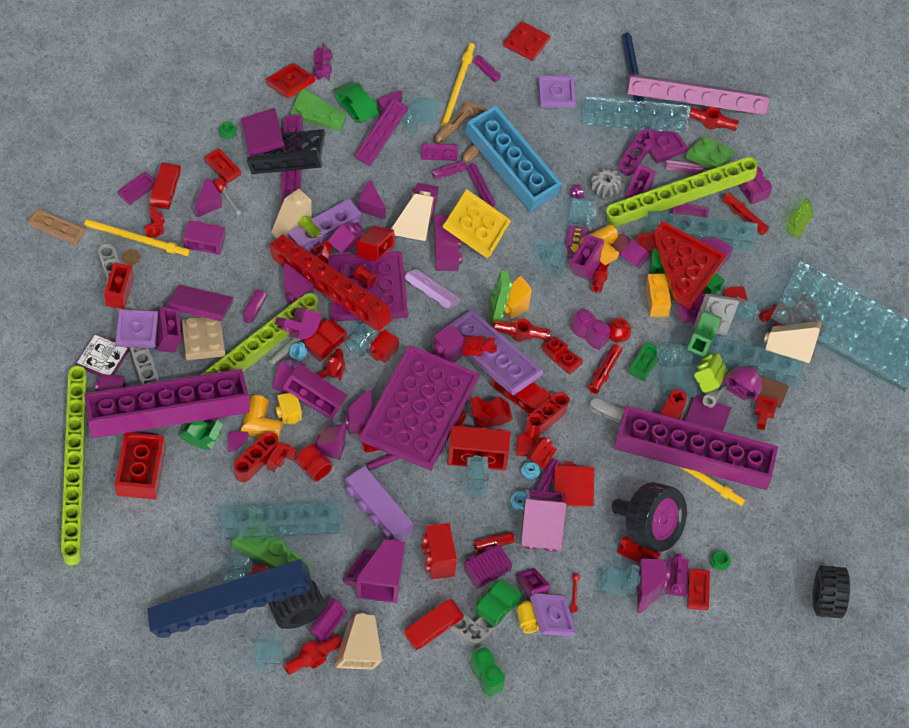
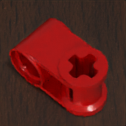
(673, 408)

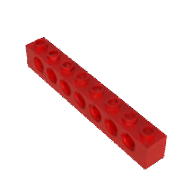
(332, 283)

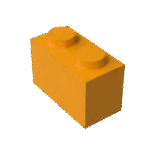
(658, 295)

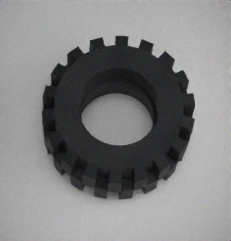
(831, 591)
(298, 609)

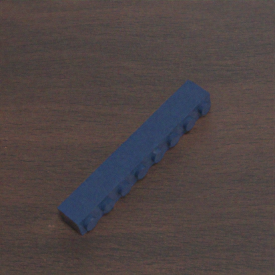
(229, 598)

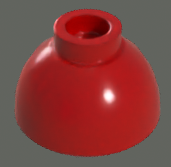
(619, 330)

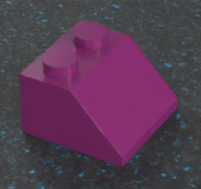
(652, 581)

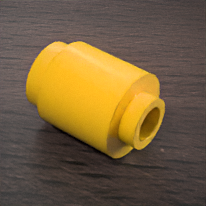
(527, 617)

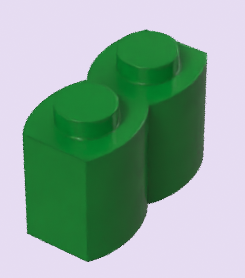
(498, 602)
(486, 670)

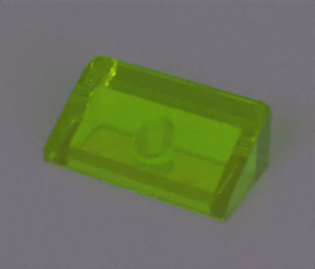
(801, 219)

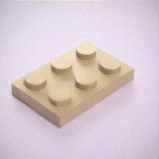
(203, 338)

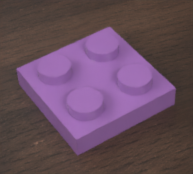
(557, 92)
(137, 329)
(553, 615)

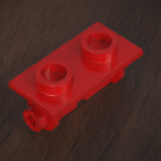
(634, 552)

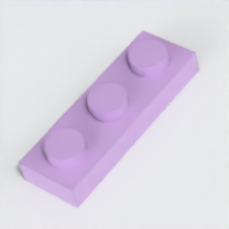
(432, 288)

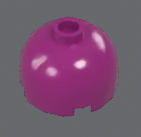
(744, 382)

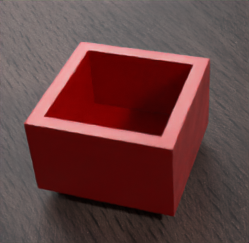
(439, 551)

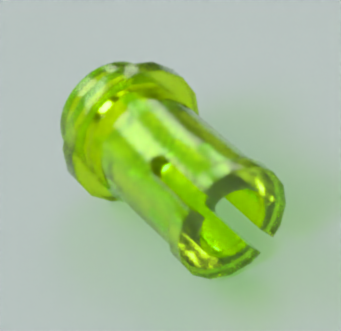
(307, 224)

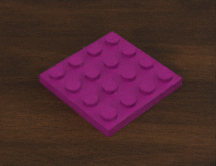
(388, 286)

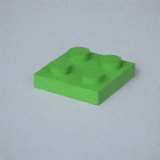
(710, 153)

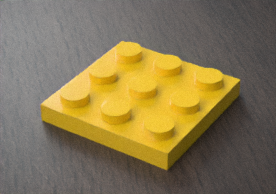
(476, 223)

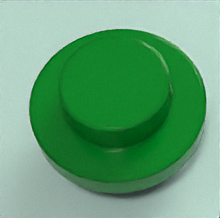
(227, 130)
(720, 560)

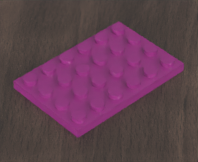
(419, 407)

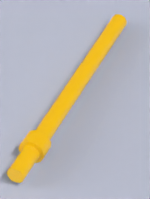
(466, 60)
(169, 247)
(726, 491)

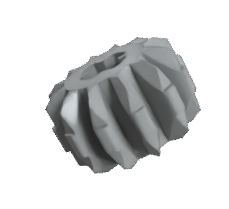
(606, 183)

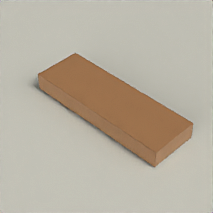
(56, 226)

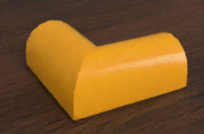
(609, 235)
(255, 421)

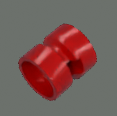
(314, 463)

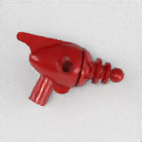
(335, 366)

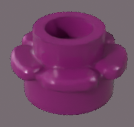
(576, 191)

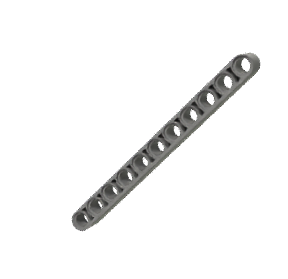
(107, 257)

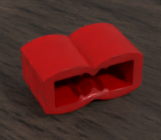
(325, 339)

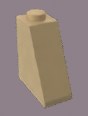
(292, 210)
(415, 218)
(794, 340)
(360, 644)

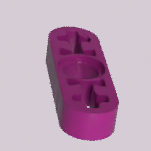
(636, 144)

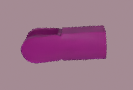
(254, 305)

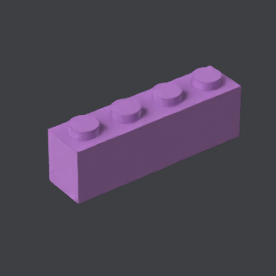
(378, 505)

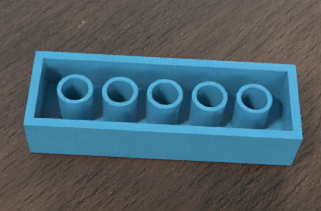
(513, 158)

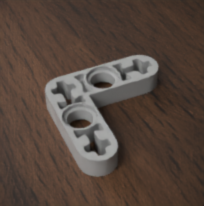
(476, 627)

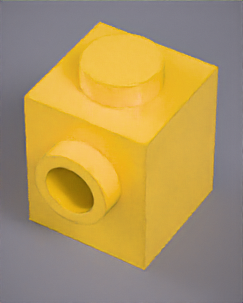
(288, 409)

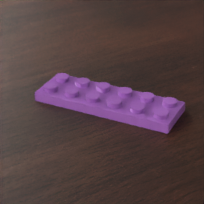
(506, 365)

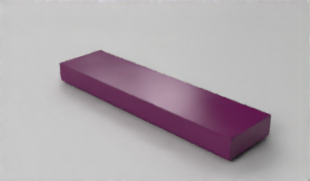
(381, 132)

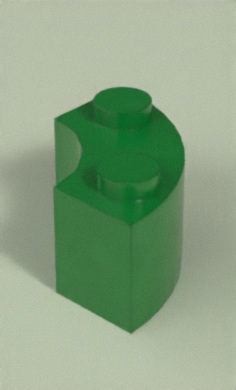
(356, 101)

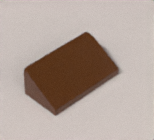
(773, 389)

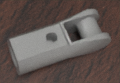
(713, 396)
(607, 410)

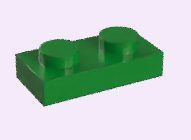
(644, 362)

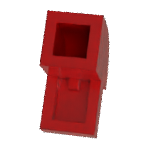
(491, 413)

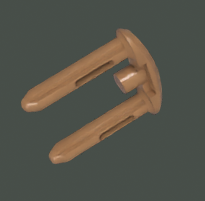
(468, 109)

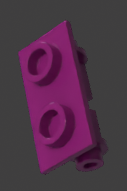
(322, 58)
(442, 152)
(678, 576)

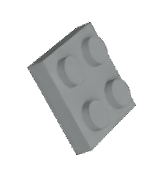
(720, 306)

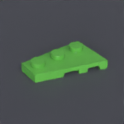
(318, 111)

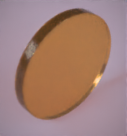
(131, 257)

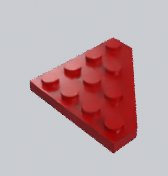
(686, 262)

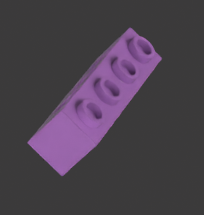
(329, 220)

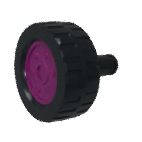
(654, 516)

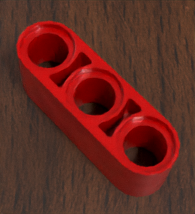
(165, 185)
(546, 415)
(252, 464)
(433, 624)

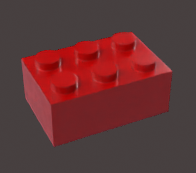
(479, 441)
(140, 466)

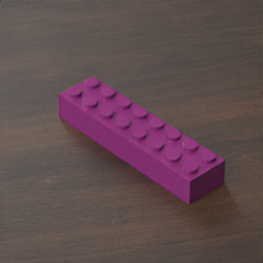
(167, 403)
(696, 447)

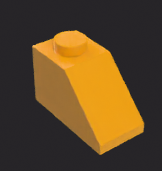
(518, 298)

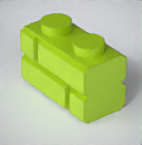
(710, 372)

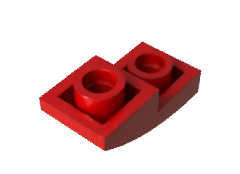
(561, 355)

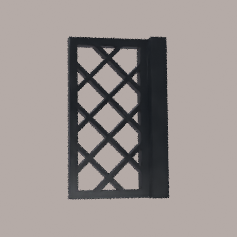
(290, 160)

